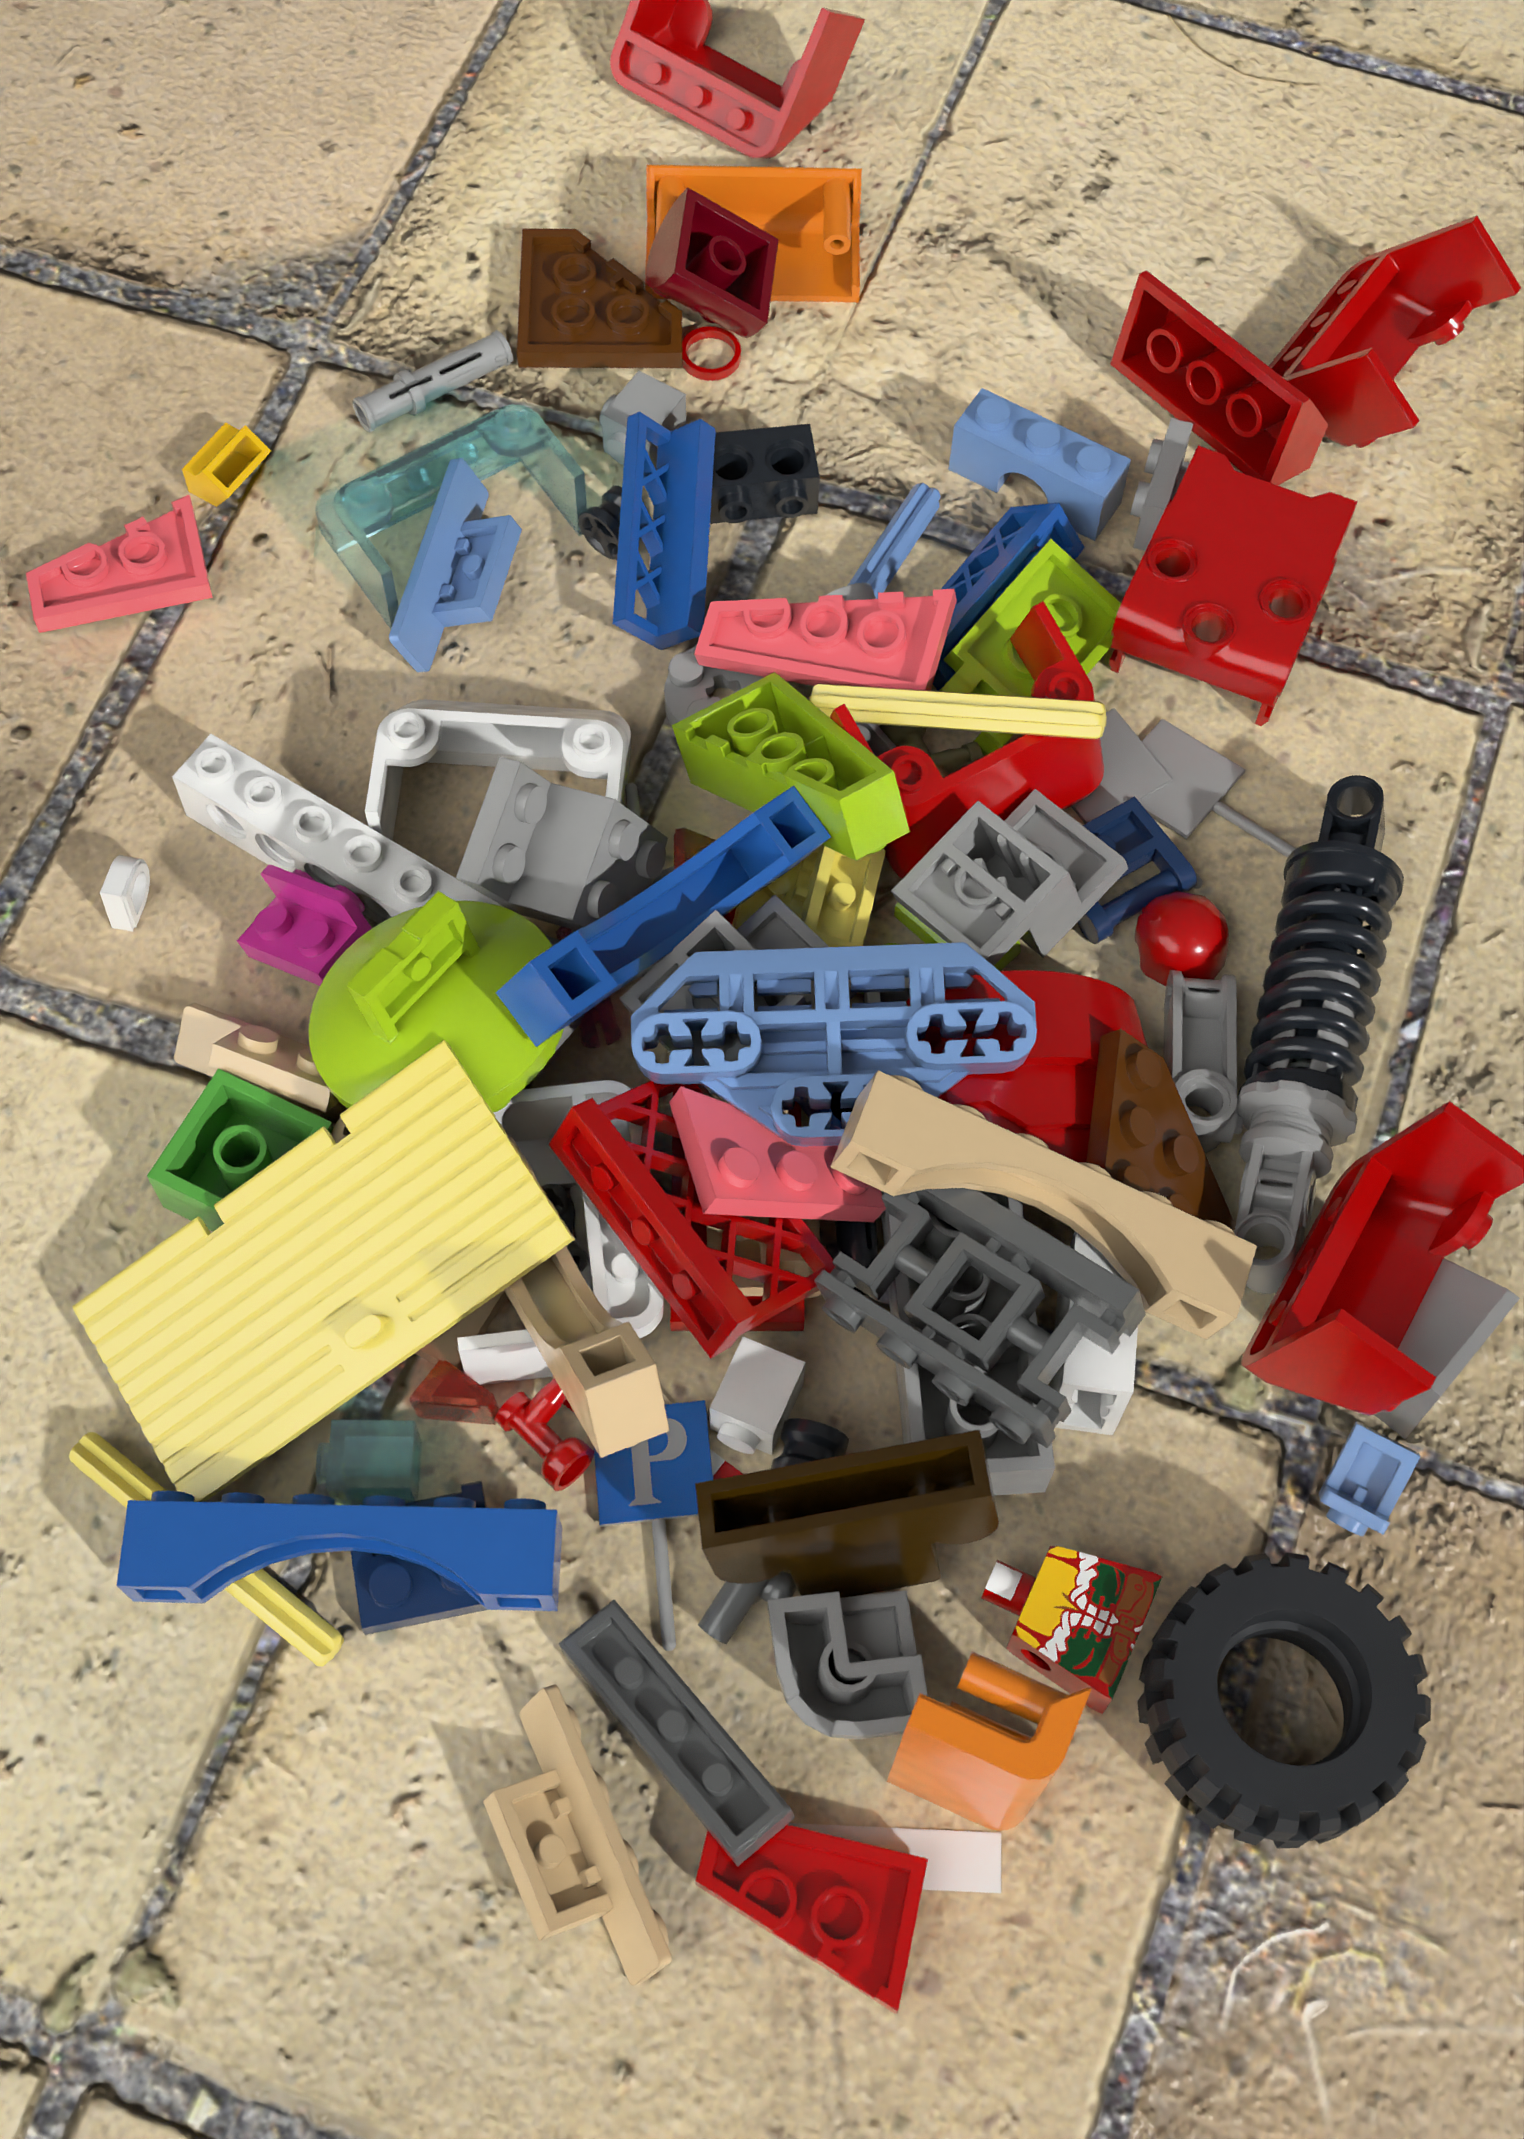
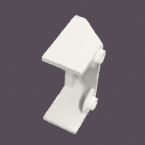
(477, 734)
(611, 1269)

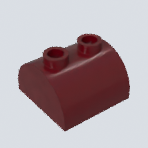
(714, 264)

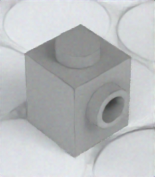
(651, 398)

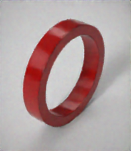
(715, 333)

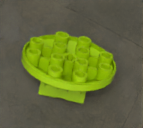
(427, 982)

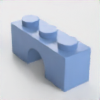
(1004, 438)

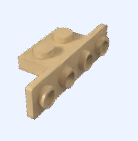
(255, 1055)
(569, 1847)

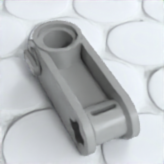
(1203, 1052)

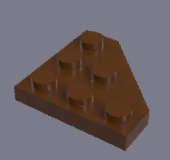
(588, 309)
(1145, 1132)

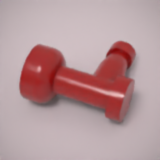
(562, 1459)

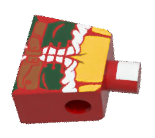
(1075, 1618)

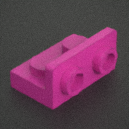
(304, 925)

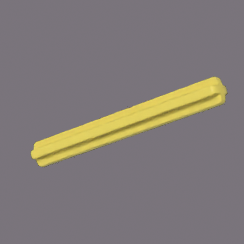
(965, 711)
(257, 1591)

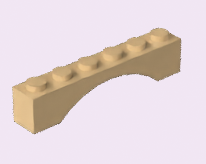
(913, 1141)
(590, 1354)

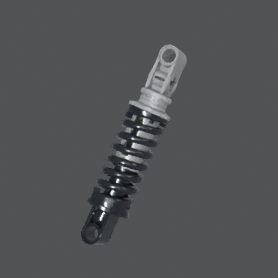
(1313, 1021)

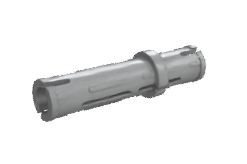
(413, 390)

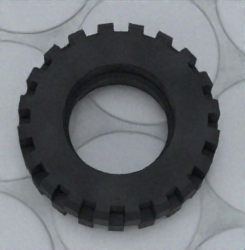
(1356, 1649)

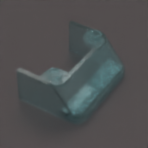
(414, 478)

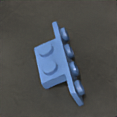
(456, 567)

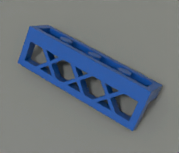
(674, 537)
(997, 563)

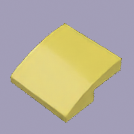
(827, 894)

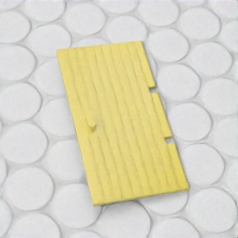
(321, 1274)

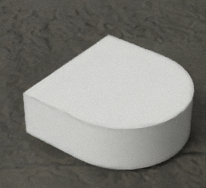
(125, 891)

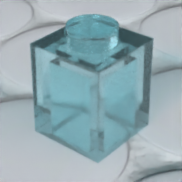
(370, 1460)

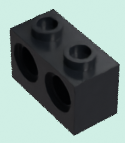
(764, 474)

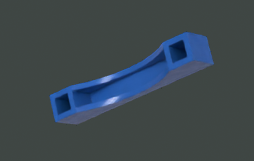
(642, 931)
(196, 1549)

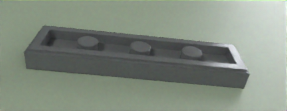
(677, 1732)

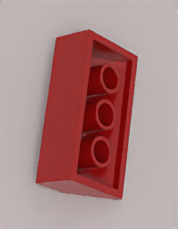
(1216, 385)

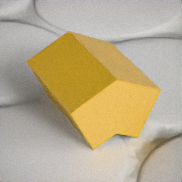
(224, 463)

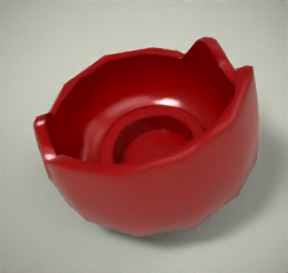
(1181, 935)

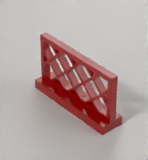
(659, 1227)

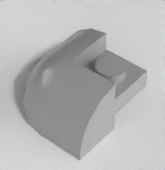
(847, 1662)

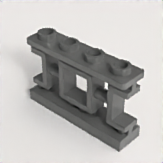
(1008, 1255)

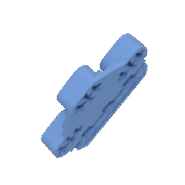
(833, 1046)

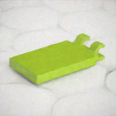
(985, 655)

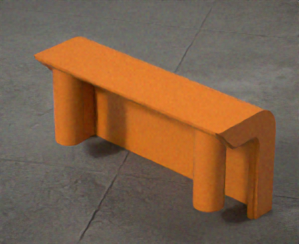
(804, 207)
(979, 1763)

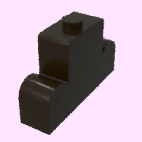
(850, 1518)

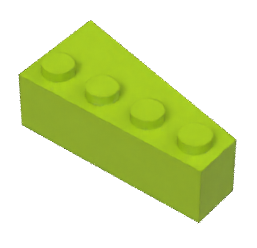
(776, 739)

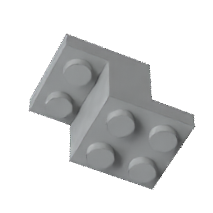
(558, 849)
(1010, 878)
(768, 928)

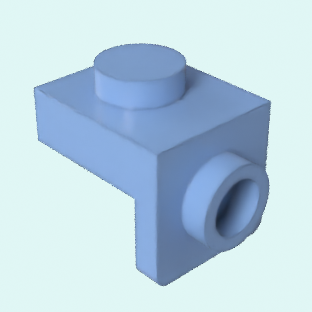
(1367, 1480)

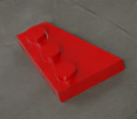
(829, 1900)

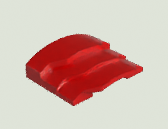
(1056, 1083)

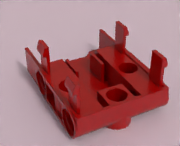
(1231, 580)

